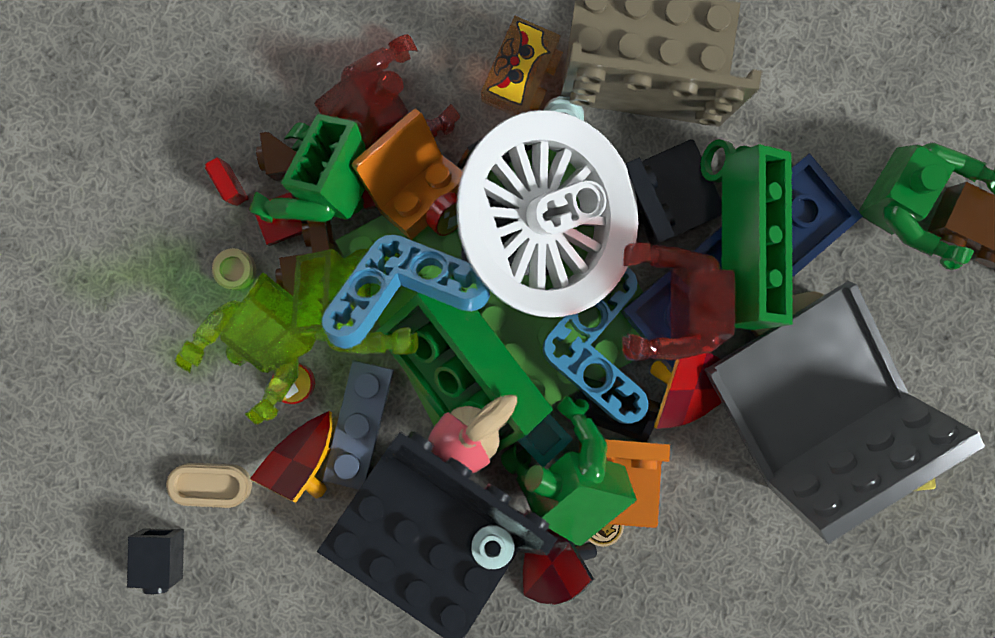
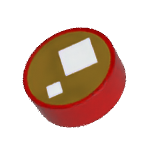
(443, 214)
(302, 388)

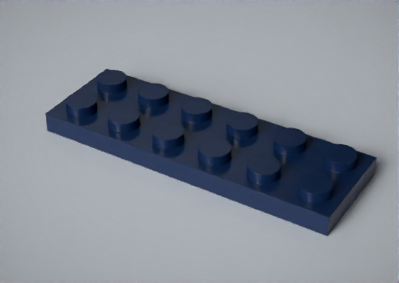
(818, 219)

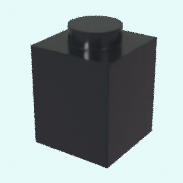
(155, 559)

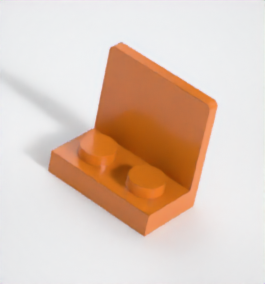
(406, 173)
(644, 471)

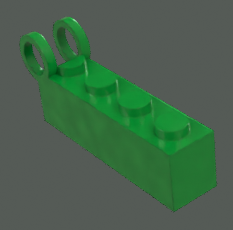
(756, 230)

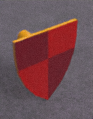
(688, 390)
(296, 459)

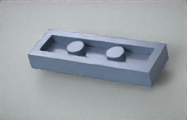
(358, 424)

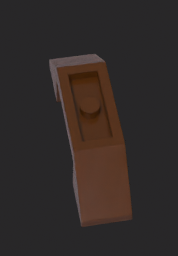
(275, 159)

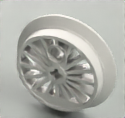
(605, 203)

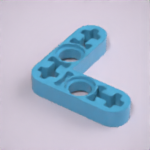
(399, 272)
(585, 354)

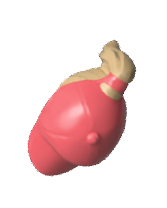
(472, 433)

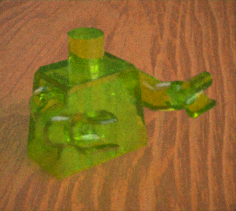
(317, 283)
(255, 333)

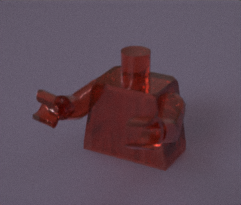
(372, 95)
(699, 303)

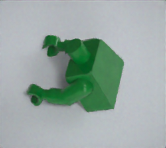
(319, 174)
(910, 189)
(578, 490)

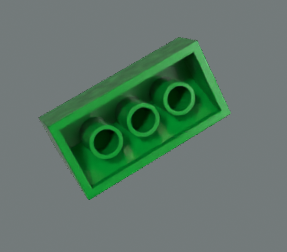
(465, 364)

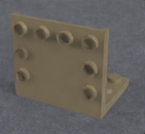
(657, 59)

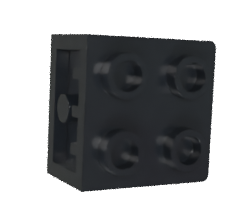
(673, 192)

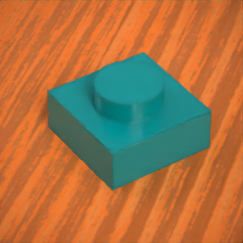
(545, 440)

